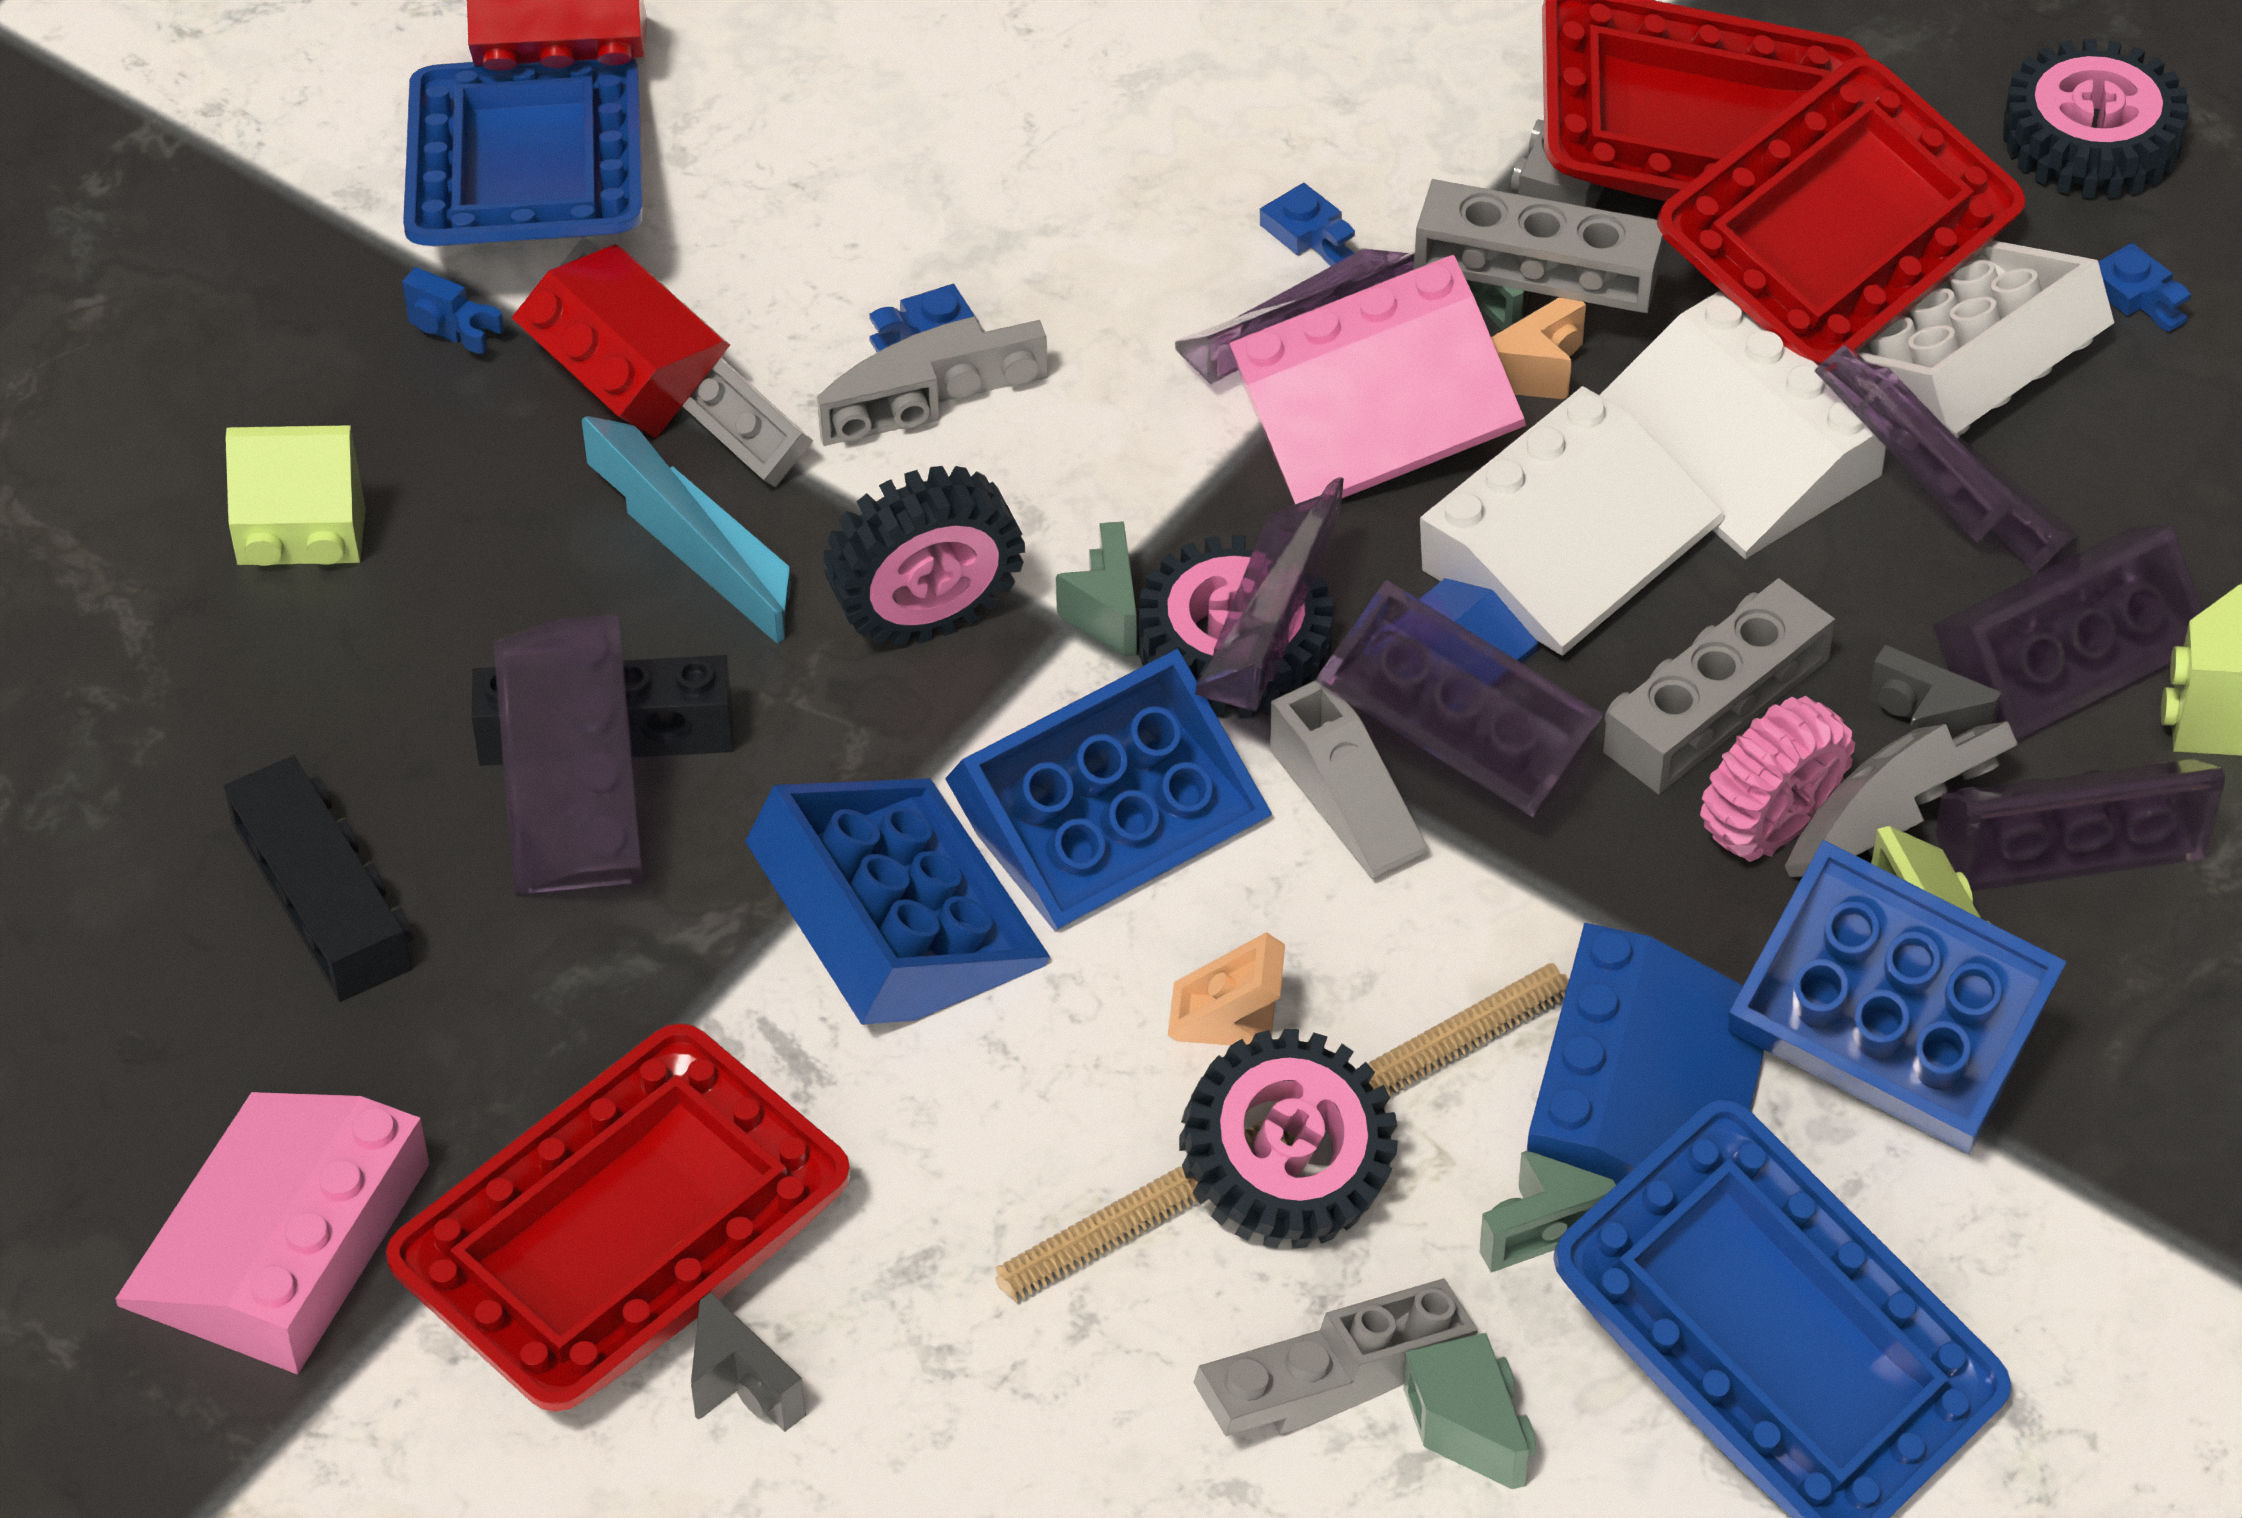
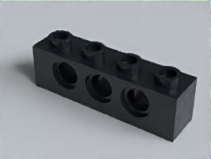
(672, 703)

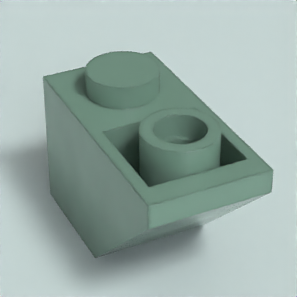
(1466, 1408)

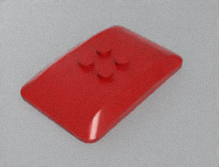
(1665, 90)
(1841, 211)
(618, 1217)

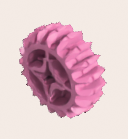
(1776, 777)

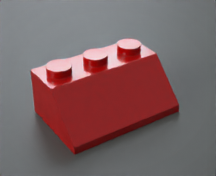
(555, 32)
(622, 335)

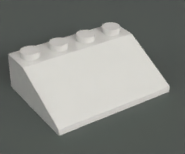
(1993, 329)
(1747, 422)
(1569, 520)

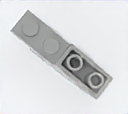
(940, 364)
(1894, 783)
(1332, 1369)

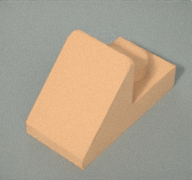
(1540, 347)
(1229, 995)

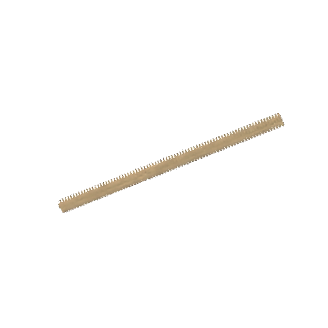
(1174, 1187)

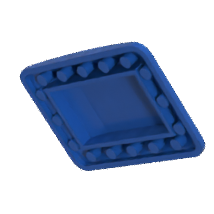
(522, 153)
(1780, 1321)

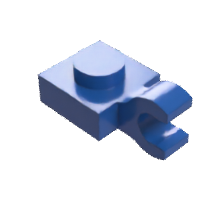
(1306, 221)
(2140, 282)
(443, 309)
(918, 315)

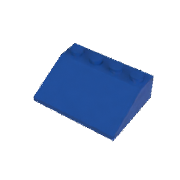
(1108, 791)
(891, 895)
(1895, 996)
(1636, 1053)

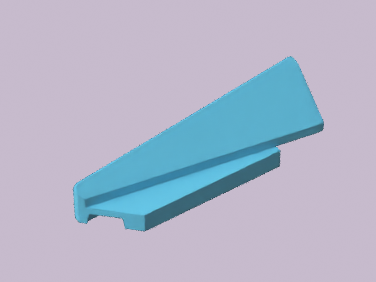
(691, 524)

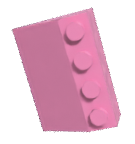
(1377, 382)
(280, 1223)

